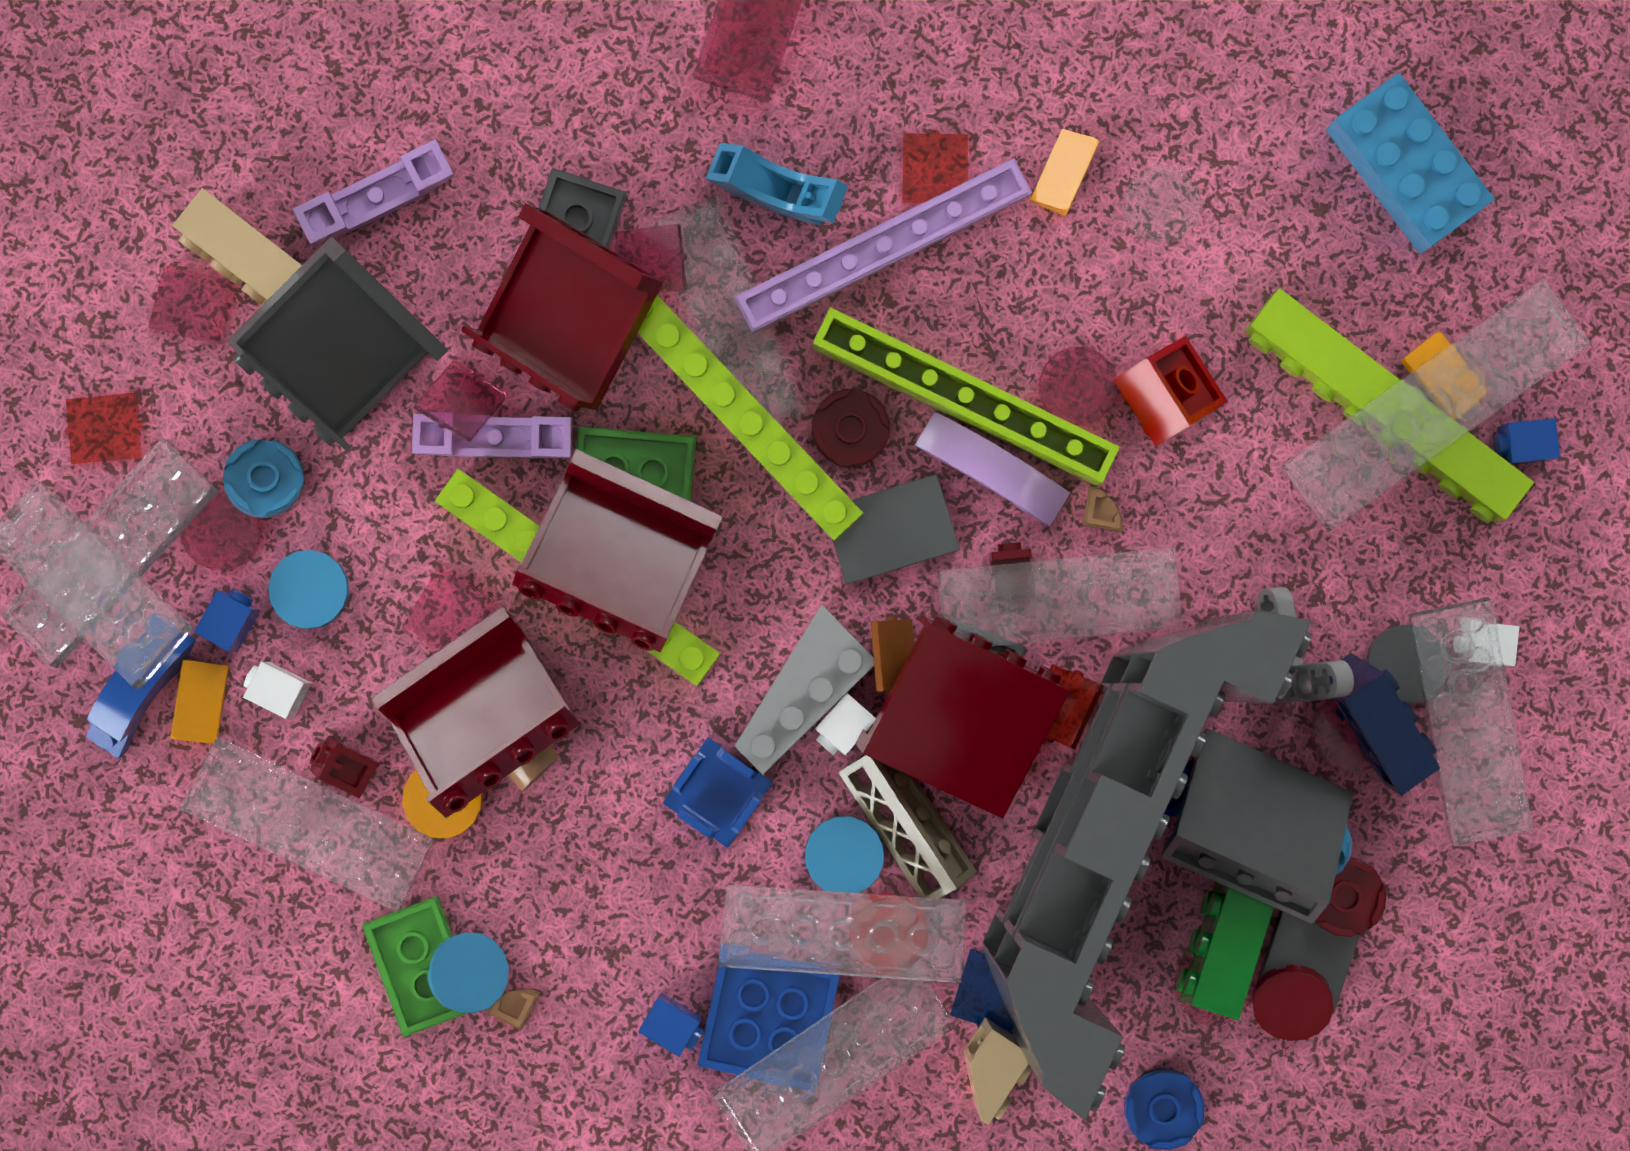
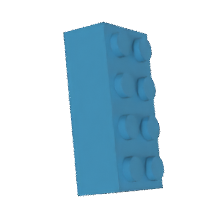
(1409, 163)

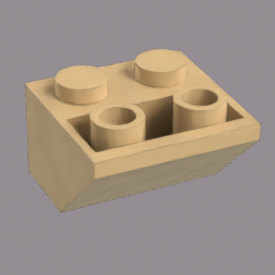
(993, 1069)

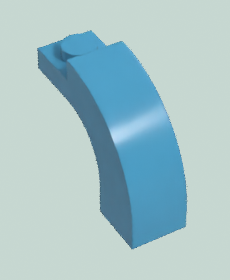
(774, 186)

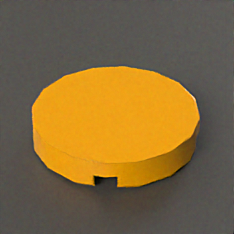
(431, 821)

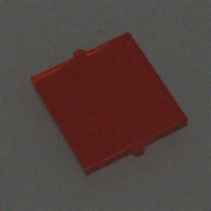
(933, 165)
(103, 428)
(1076, 709)

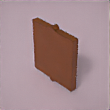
(891, 647)

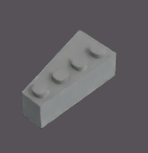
(809, 684)

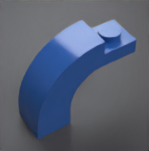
(122, 706)

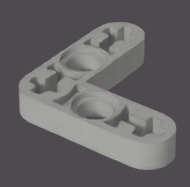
(1280, 601)

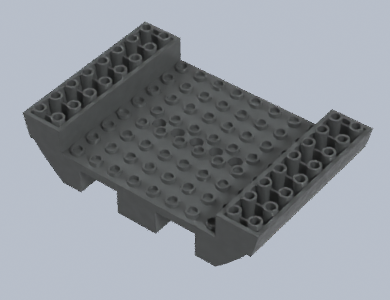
(1102, 826)

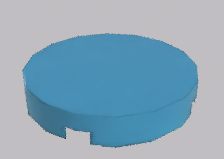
(263, 478)
(308, 589)
(844, 855)
(468, 972)

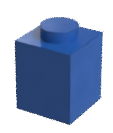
(1527, 441)
(228, 619)
(672, 1025)

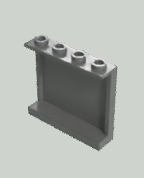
(332, 342)
(1260, 827)

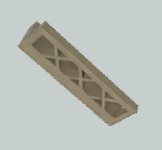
(913, 819)

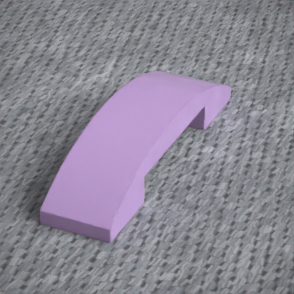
(374, 196)
(498, 438)
(992, 468)

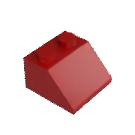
(1170, 390)

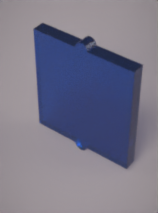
(979, 995)

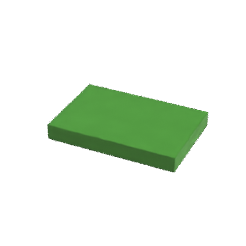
(653, 457)
(403, 952)

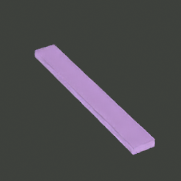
(882, 246)

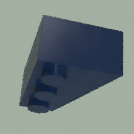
(1386, 728)

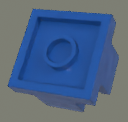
(717, 792)

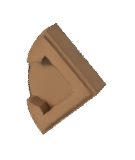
(1101, 511)
(514, 1007)

